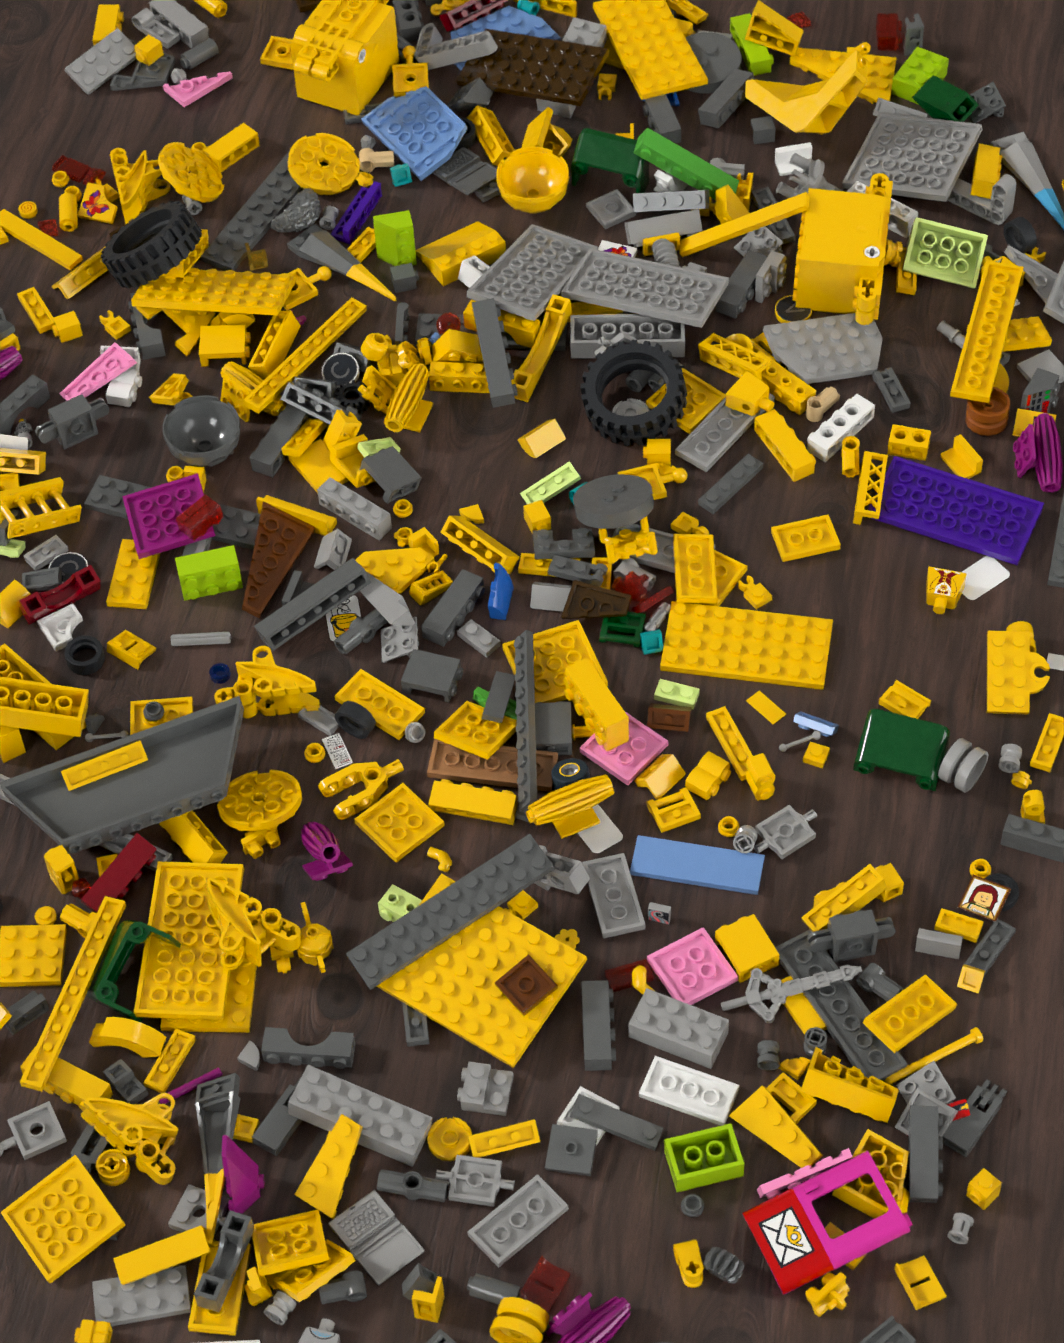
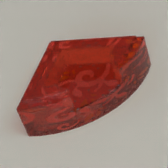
(799, 20)
(93, 174)
(49, 227)

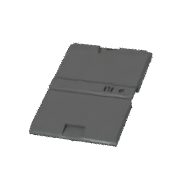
(466, 171)

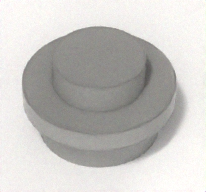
(178, 75)
(414, 732)

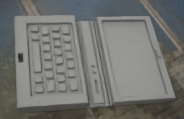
(376, 1237)

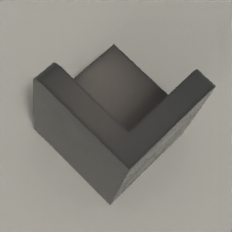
(763, 130)
(419, 1279)

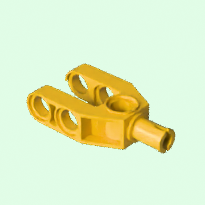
(356, 773)

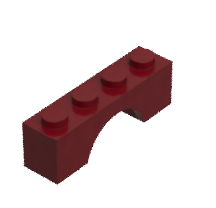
(75, 588)

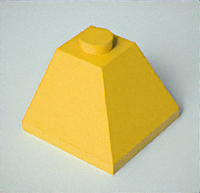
(557, 140)

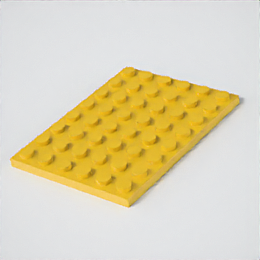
(459, 977)

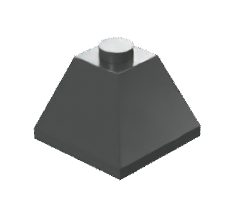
(470, 96)

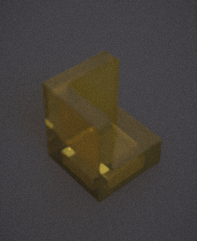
(256, 259)

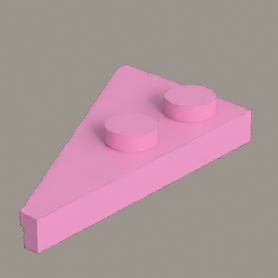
(193, 89)

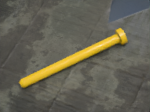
(975, 1036)

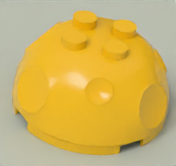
(532, 179)

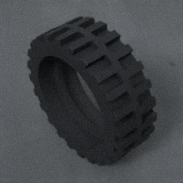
(151, 244)
(624, 359)

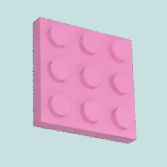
(630, 758)
(692, 967)

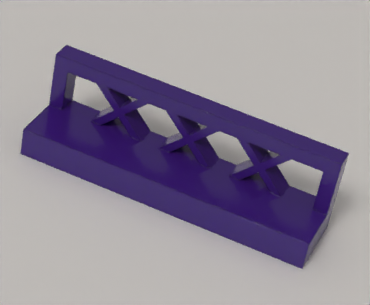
(360, 215)

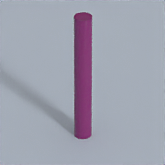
(192, 1084)

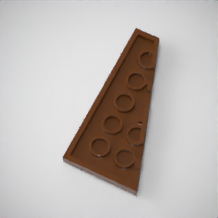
(275, 551)

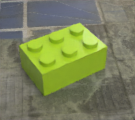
(917, 72)
(209, 572)
(704, 1157)

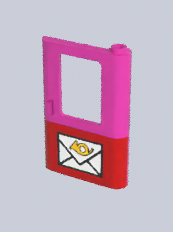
(797, 1241)

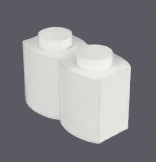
(123, 388)

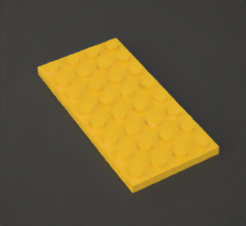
(650, 46)
(218, 292)
(747, 645)
(190, 978)

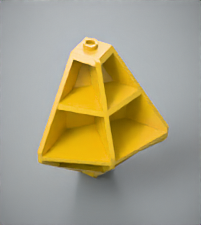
(812, 106)

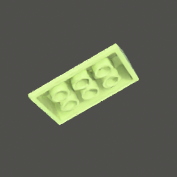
(944, 252)

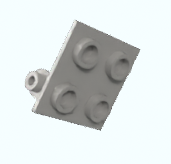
(760, 241)
(399, 641)
(930, 1081)

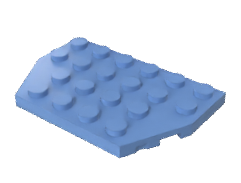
(508, 20)
(417, 130)

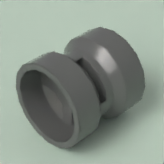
(811, 1040)
(768, 1054)

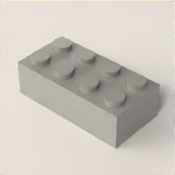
(678, 1028)

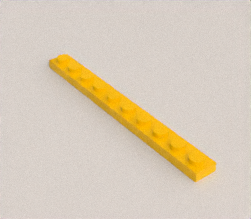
(304, 355)
(72, 994)

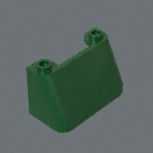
(902, 746)

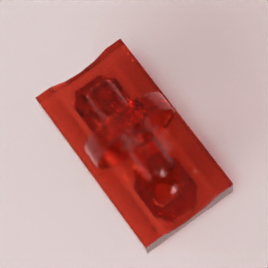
(632, 586)

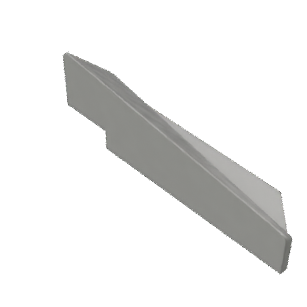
(387, 602)

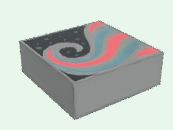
(659, 913)

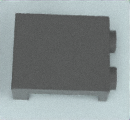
(391, 473)
(432, 674)
(553, 727)

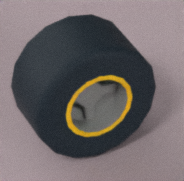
(568, 772)

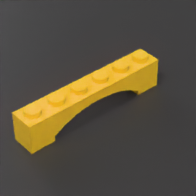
(555, 319)

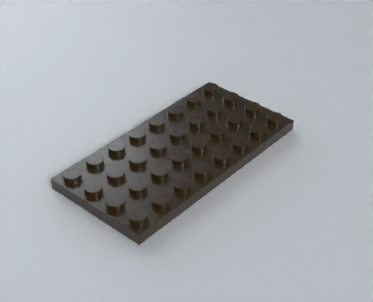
(537, 68)

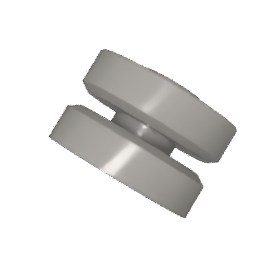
(963, 765)

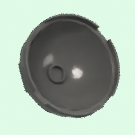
(202, 430)

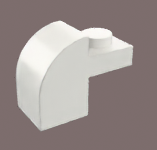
(668, 183)

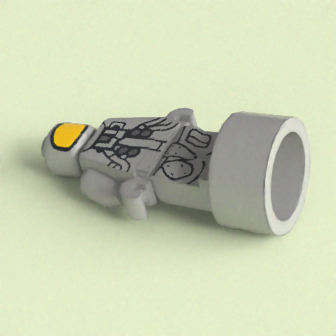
(23, 430)

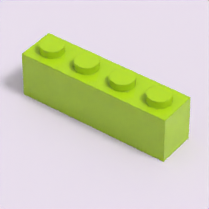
(754, 55)

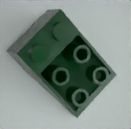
(945, 100)

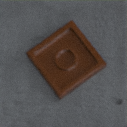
(526, 985)

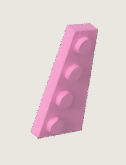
(100, 372)
(789, 1181)

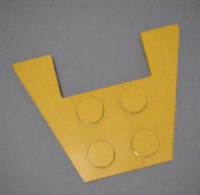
(188, 320)

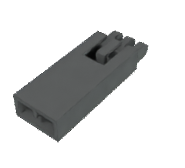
(277, 1126)
(965, 1132)
(92, 1137)

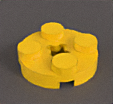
(407, 355)

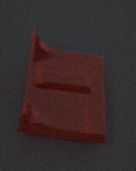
(548, 1275)

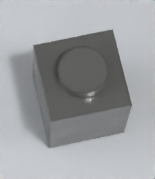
(404, 277)

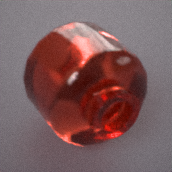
(444, 319)

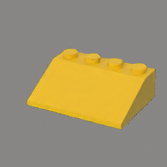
(446, 254)

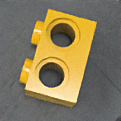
(909, 442)

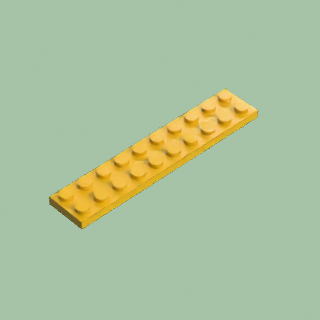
(987, 332)

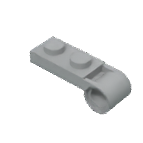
(148, 25)

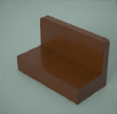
(669, 717)

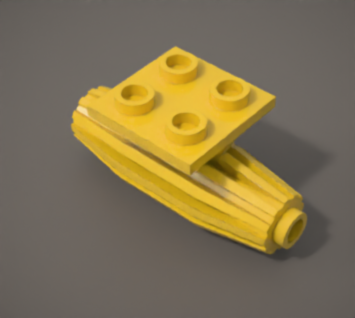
(238, 384)
(406, 406)
(571, 805)

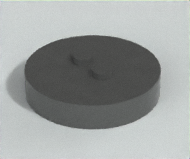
(716, 56)
(613, 501)

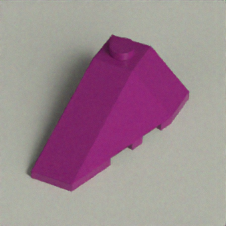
(241, 1176)

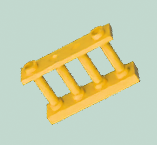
(37, 493)

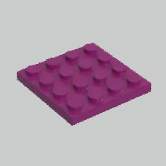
(154, 515)

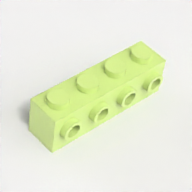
(396, 903)

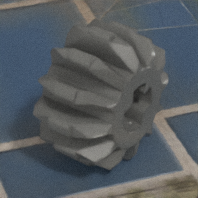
(723, 1265)

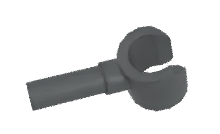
(988, 252)

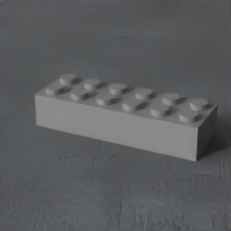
(584, 33)
(589, 328)
(386, 1124)

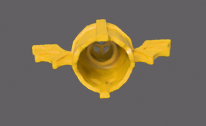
(315, 942)

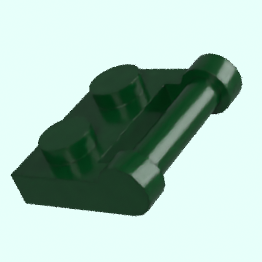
(632, 623)

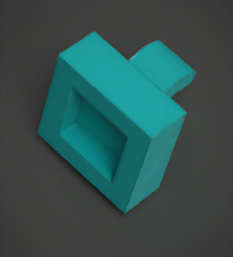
(401, 174)
(651, 642)

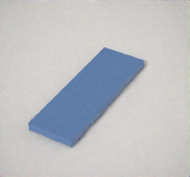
(697, 865)

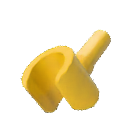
(436, 565)

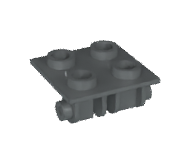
(989, 103)

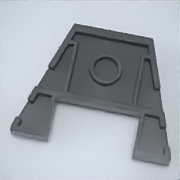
(144, 75)

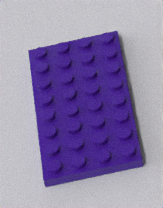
(957, 510)

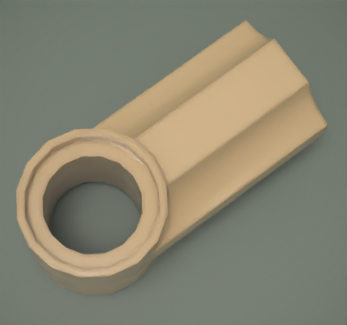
(371, 159)
(821, 403)

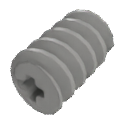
(665, 252)

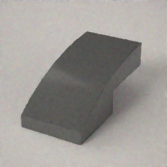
(125, 1082)

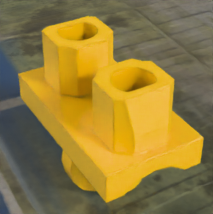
(255, 839)
(830, 1295)

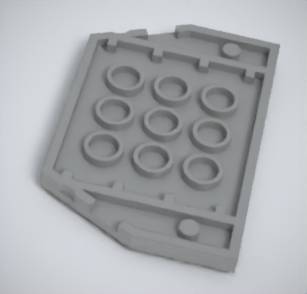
(826, 347)

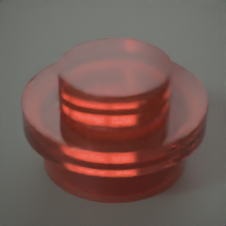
(80, 888)

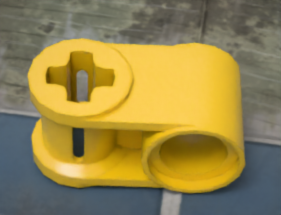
(689, 1260)

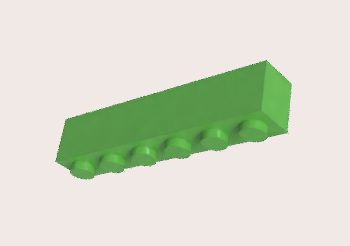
(682, 163)

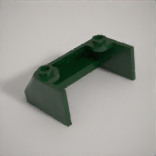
(609, 154)
(128, 934)

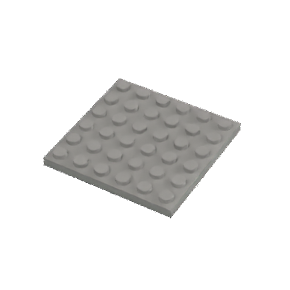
(915, 154)

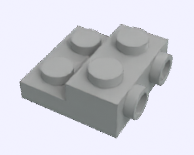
(770, 276)
(485, 1089)

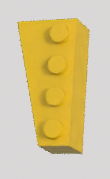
(848, 1087)

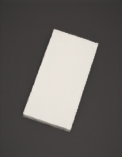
(689, 1091)

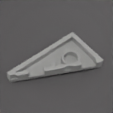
(1036, 274)

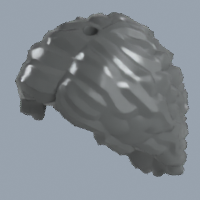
(300, 214)

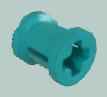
(528, 6)

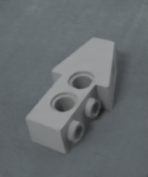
(567, 875)

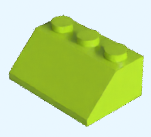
(395, 238)

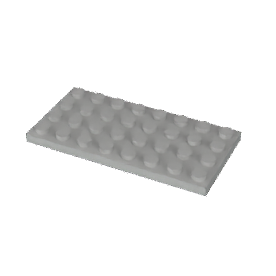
(530, 272)
(645, 287)

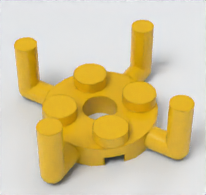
(629, 542)

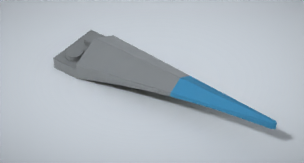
(1024, 163)

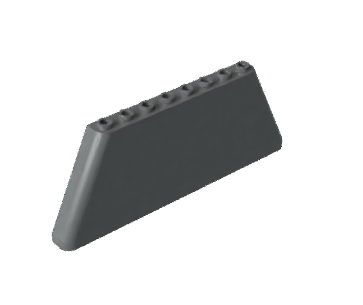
(184, 771)

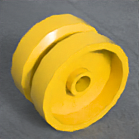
(519, 1322)

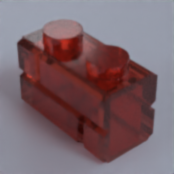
(888, 31)
(199, 517)

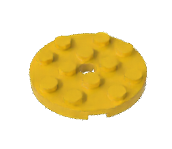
(204, 178)
(332, 179)
(277, 796)

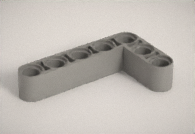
(438, 54)
(994, 209)

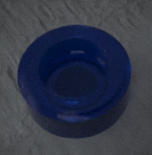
(219, 673)

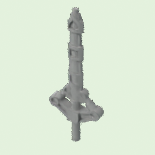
(779, 991)

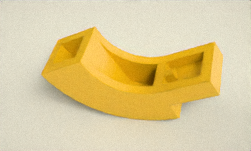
(128, 1034)

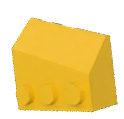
(892, 1165)

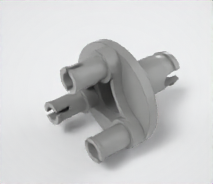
(811, 178)

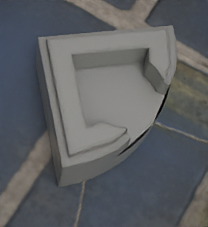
(367, 142)
(250, 1056)

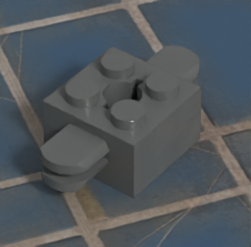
(72, 421)
(851, 935)

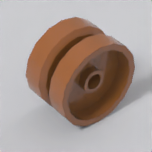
(989, 417)

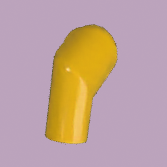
(863, 48)
(442, 856)
(639, 979)

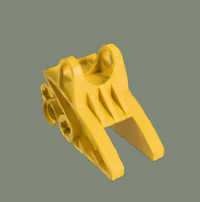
(136, 182)
(276, 685)
(236, 925)
(138, 1127)

